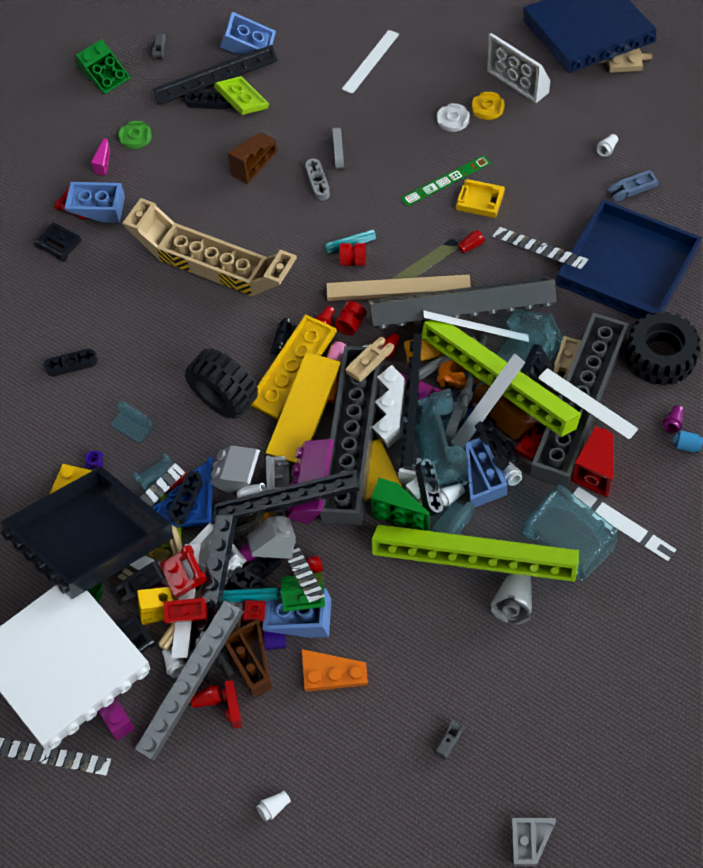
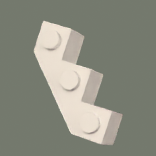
(391, 406)

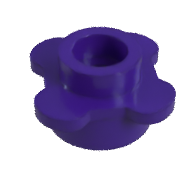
(93, 455)

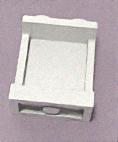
(204, 538)

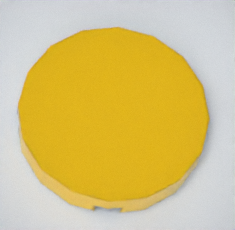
(487, 105)

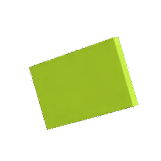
(241, 95)

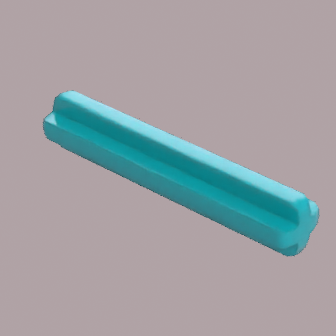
(357, 238)
(263, 594)

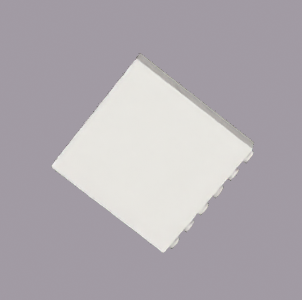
(64, 664)

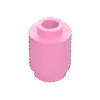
(336, 351)

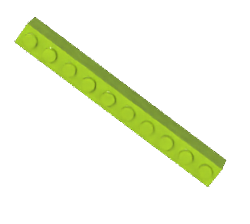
(487, 366)
(476, 552)

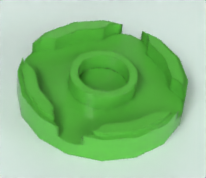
(135, 135)

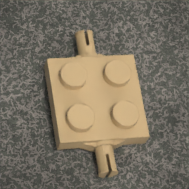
(628, 61)

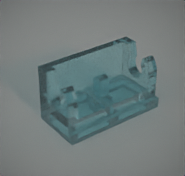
(151, 475)

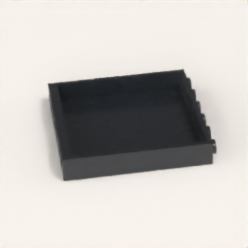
(86, 531)

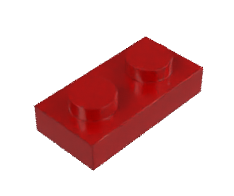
(185, 610)
(233, 712)

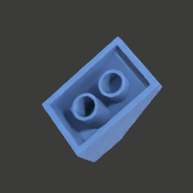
(245, 35)
(96, 201)
(303, 623)

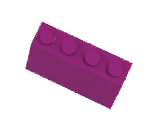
(312, 463)

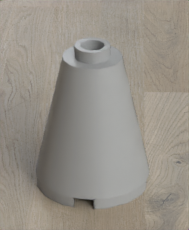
(513, 599)

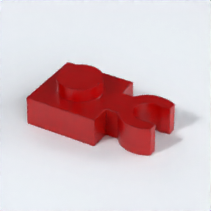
(529, 445)

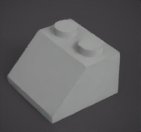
(234, 468)
(273, 538)

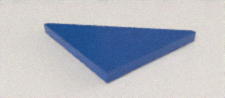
(202, 510)

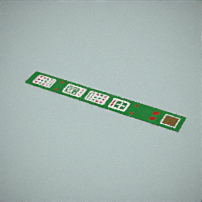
(445, 180)

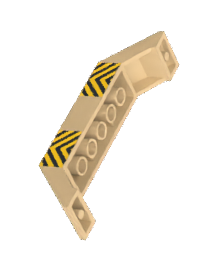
(205, 254)

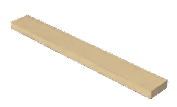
(394, 287)

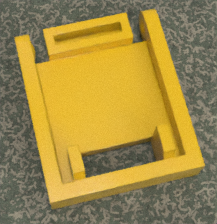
(477, 196)

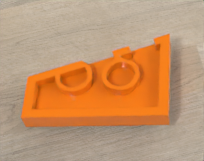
(331, 672)

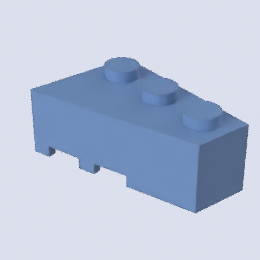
(484, 477)

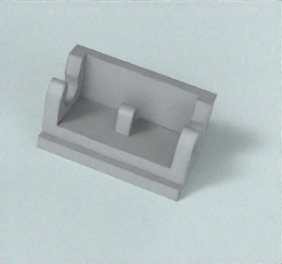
(277, 472)

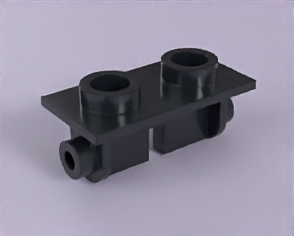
(282, 335)

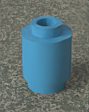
(688, 441)

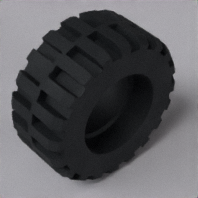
(667, 329)
(221, 383)

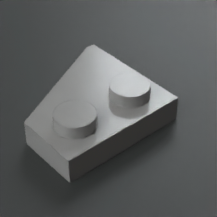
(530, 839)

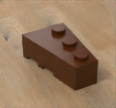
(251, 156)
(508, 415)
(250, 658)

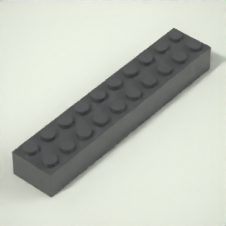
(463, 301)
(590, 374)
(352, 438)

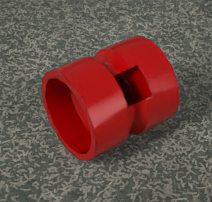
(352, 254)
(350, 318)

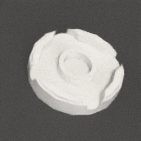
(453, 117)

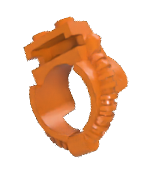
(448, 374)

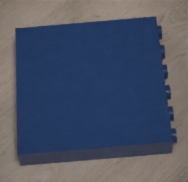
(588, 30)
(630, 261)

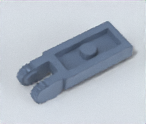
(633, 185)

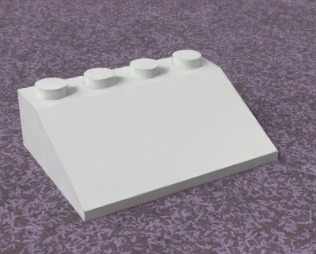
(517, 69)

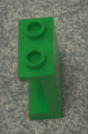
(294, 597)

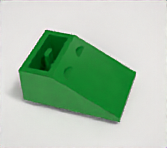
(101, 67)
(396, 505)

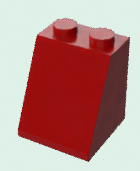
(596, 463)

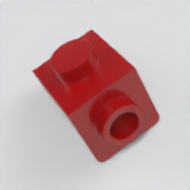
(253, 611)

